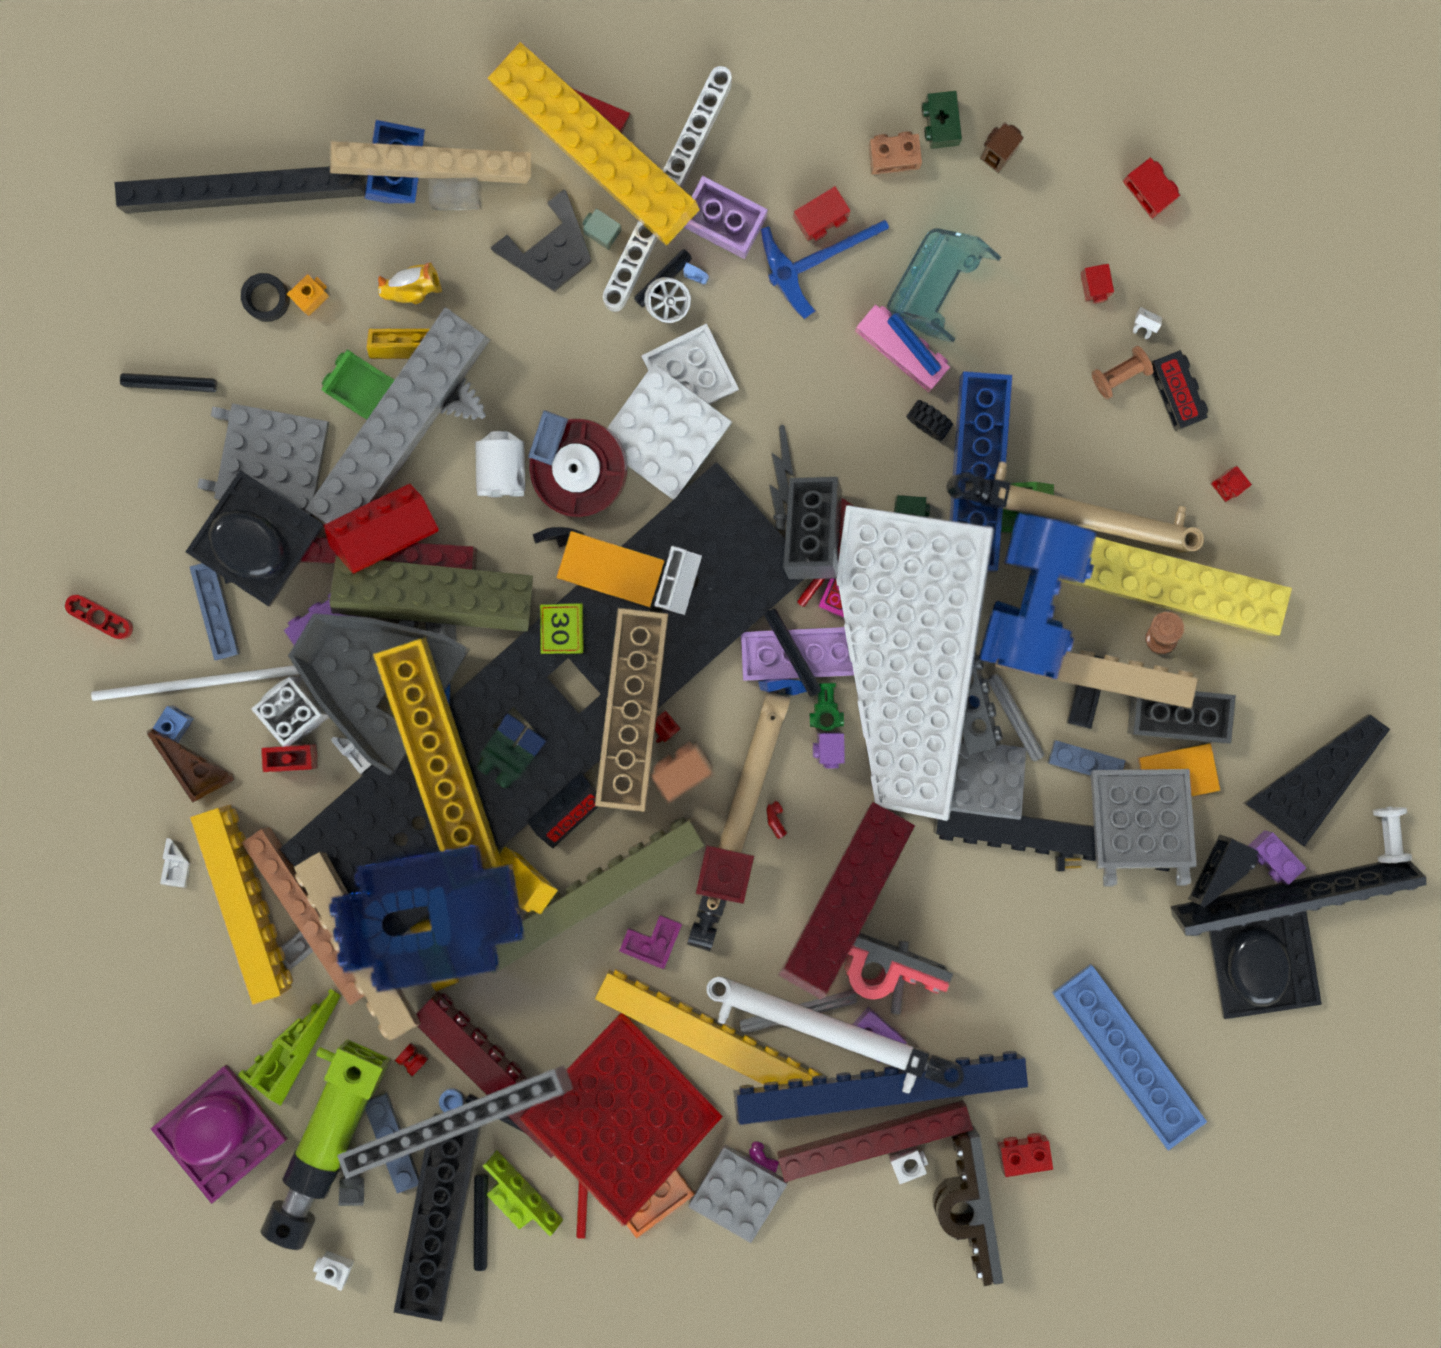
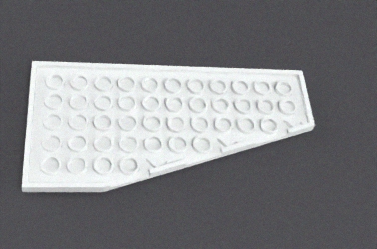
(911, 634)

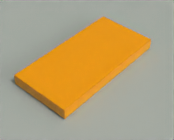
(610, 569)

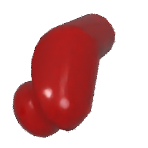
(773, 820)

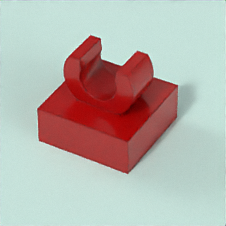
(665, 727)

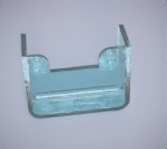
(932, 275)

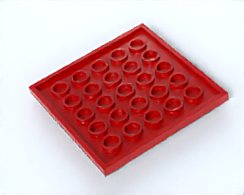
(623, 1119)

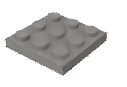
(990, 782)
(738, 1193)

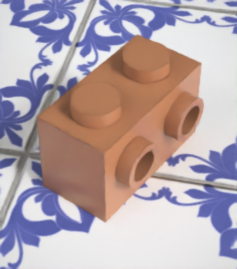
(895, 153)

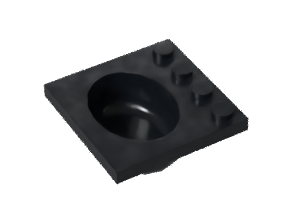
(254, 538)
(1265, 966)

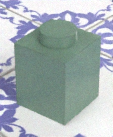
(601, 228)

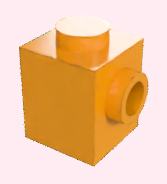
(308, 294)

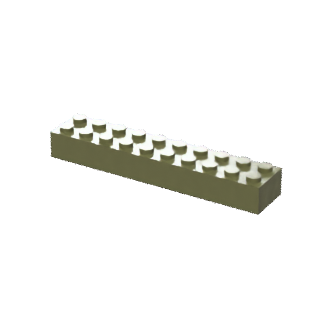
(604, 887)

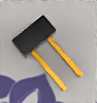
(1060, 863)

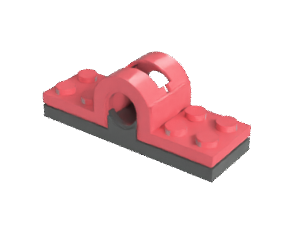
(894, 964)

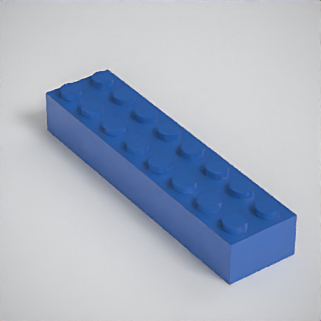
(981, 446)

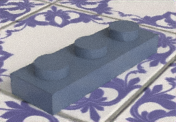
(1082, 759)

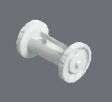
(1392, 835)

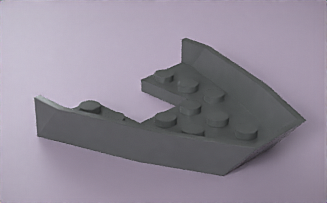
(342, 675)

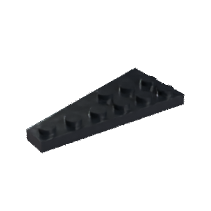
(1311, 789)

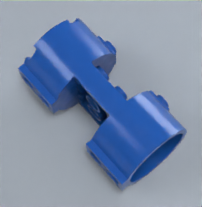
(1049, 552)

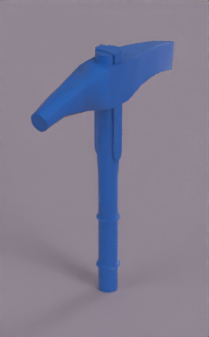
(786, 273)

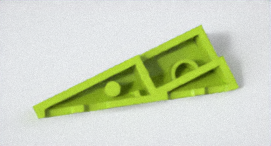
(279, 1067)

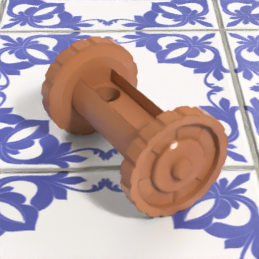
(1122, 372)
(1164, 633)

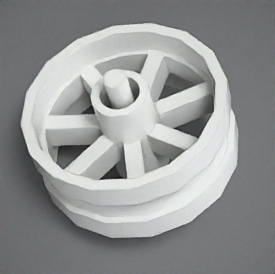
(667, 300)

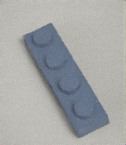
(214, 612)
(383, 1123)

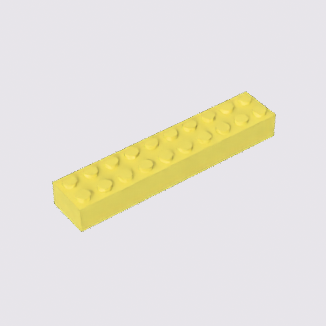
(1187, 587)

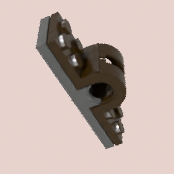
(977, 1219)

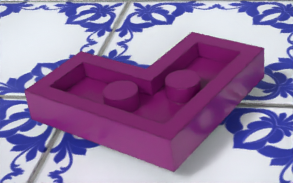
(653, 948)

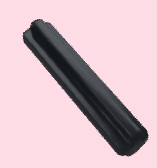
(669, 270)

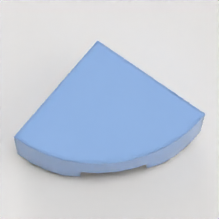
(695, 274)

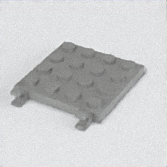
(274, 450)
(1143, 821)

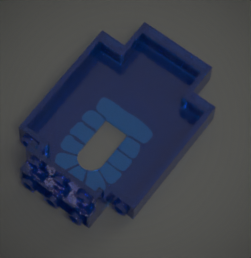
(467, 912)

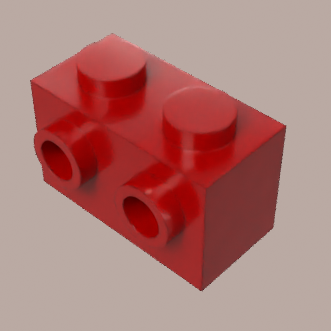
(1025, 1155)

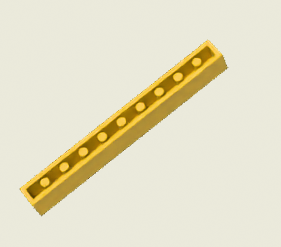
(699, 1031)

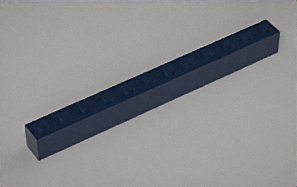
(874, 1089)

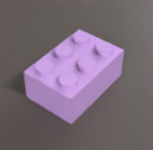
(726, 217)

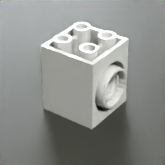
(290, 711)

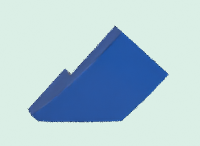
(791, 686)

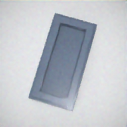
(548, 437)

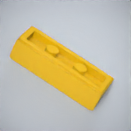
(394, 342)

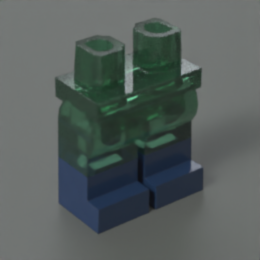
(503, 754)

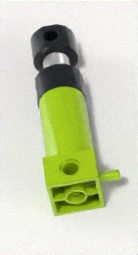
(326, 1136)

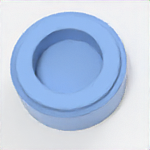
(451, 1099)

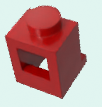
(1231, 483)

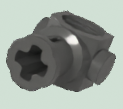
(351, 1191)

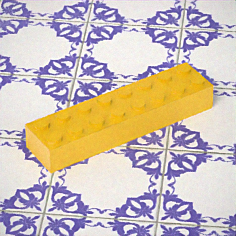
(242, 903)

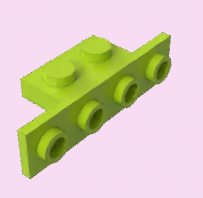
(518, 1198)

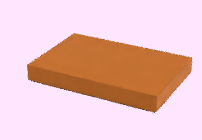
(664, 1201)

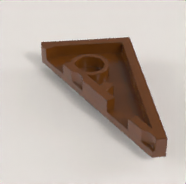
(191, 770)

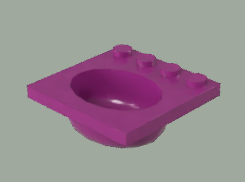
(219, 1134)

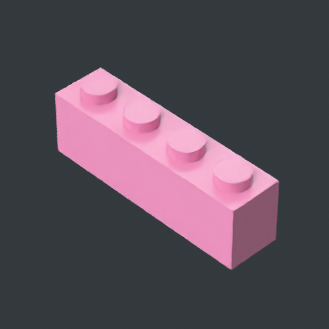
(882, 337)

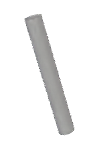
(898, 990)

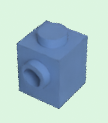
(173, 723)

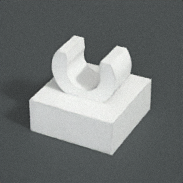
(1147, 320)

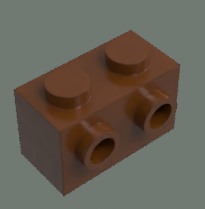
(1001, 146)

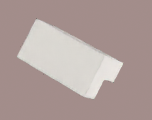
(678, 580)

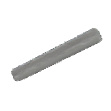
(1015, 717)

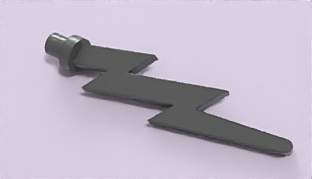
(780, 466)

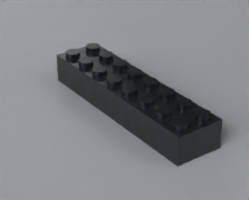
(436, 1226)

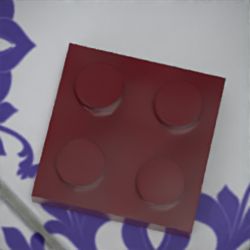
(724, 874)

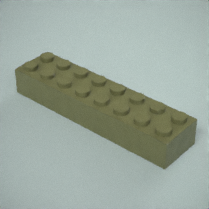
(433, 595)

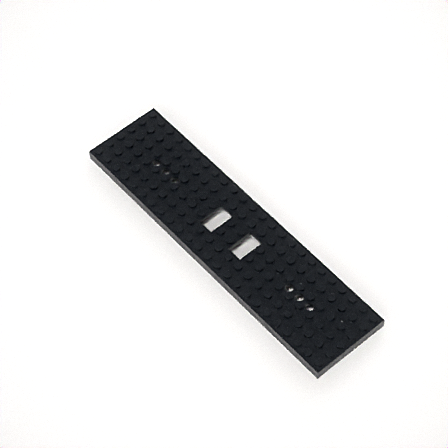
(737, 585)

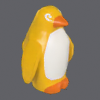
(410, 284)

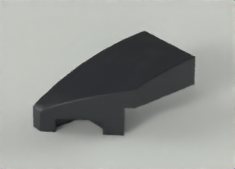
(561, 534)

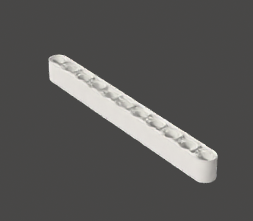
(678, 155)

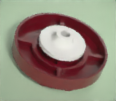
(599, 473)

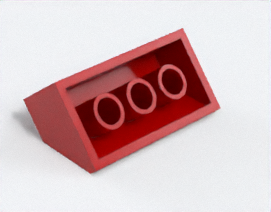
(380, 528)

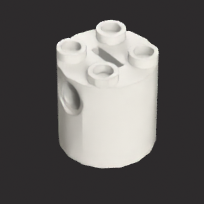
(500, 465)

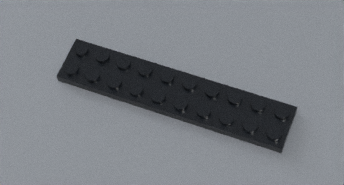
(1298, 896)

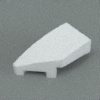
(354, 756)
(175, 867)

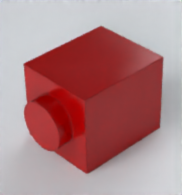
(1097, 283)

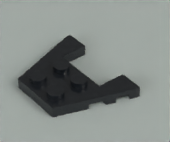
(555, 256)

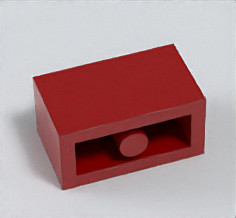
(1151, 187)
(822, 214)
(289, 758)

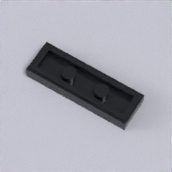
(1084, 705)

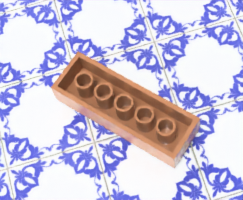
(682, 771)

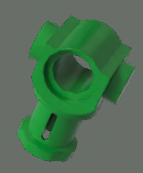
(826, 707)

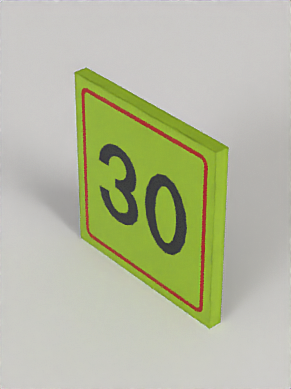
(561, 628)

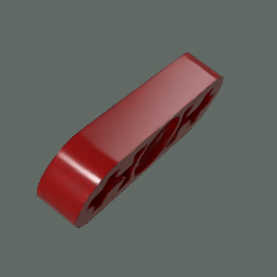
(80, 614)

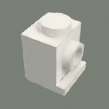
(340, 1266)

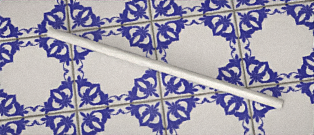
(194, 683)

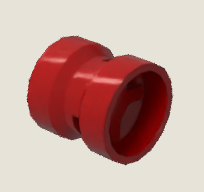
(415, 1063)

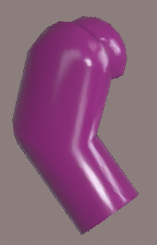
(757, 1155)

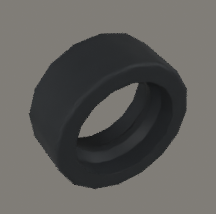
(247, 290)

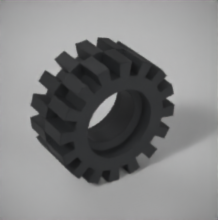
(929, 420)

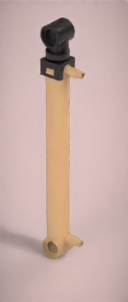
(1001, 494)
(743, 807)

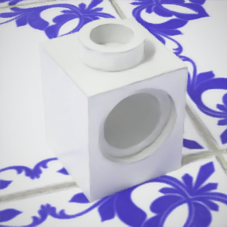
(906, 1174)

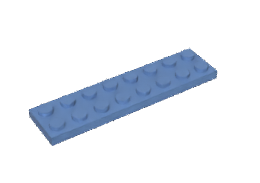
(1129, 1057)

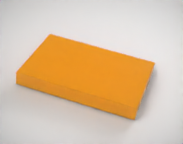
(1197, 759)

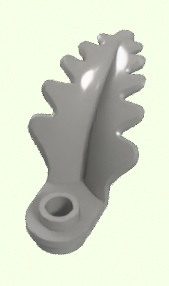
(464, 403)

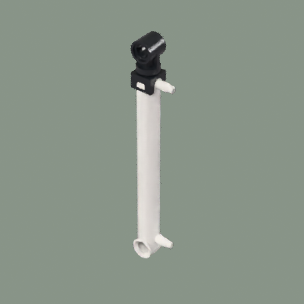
(834, 1031)

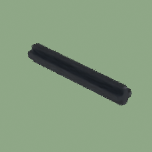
(168, 382)
(792, 652)
(480, 1222)

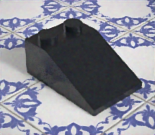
(1224, 867)

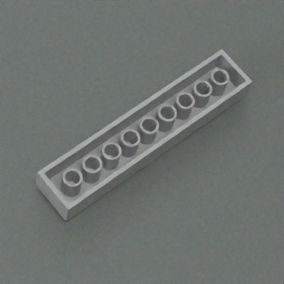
(400, 417)

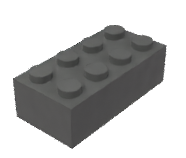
(813, 528)
(1207, 720)

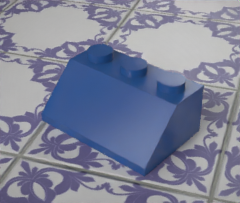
(390, 188)

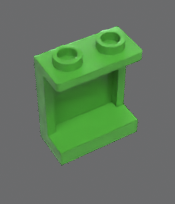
(356, 384)

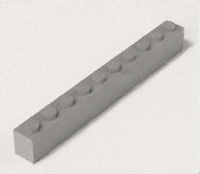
(455, 1121)

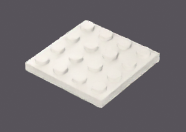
(667, 431)

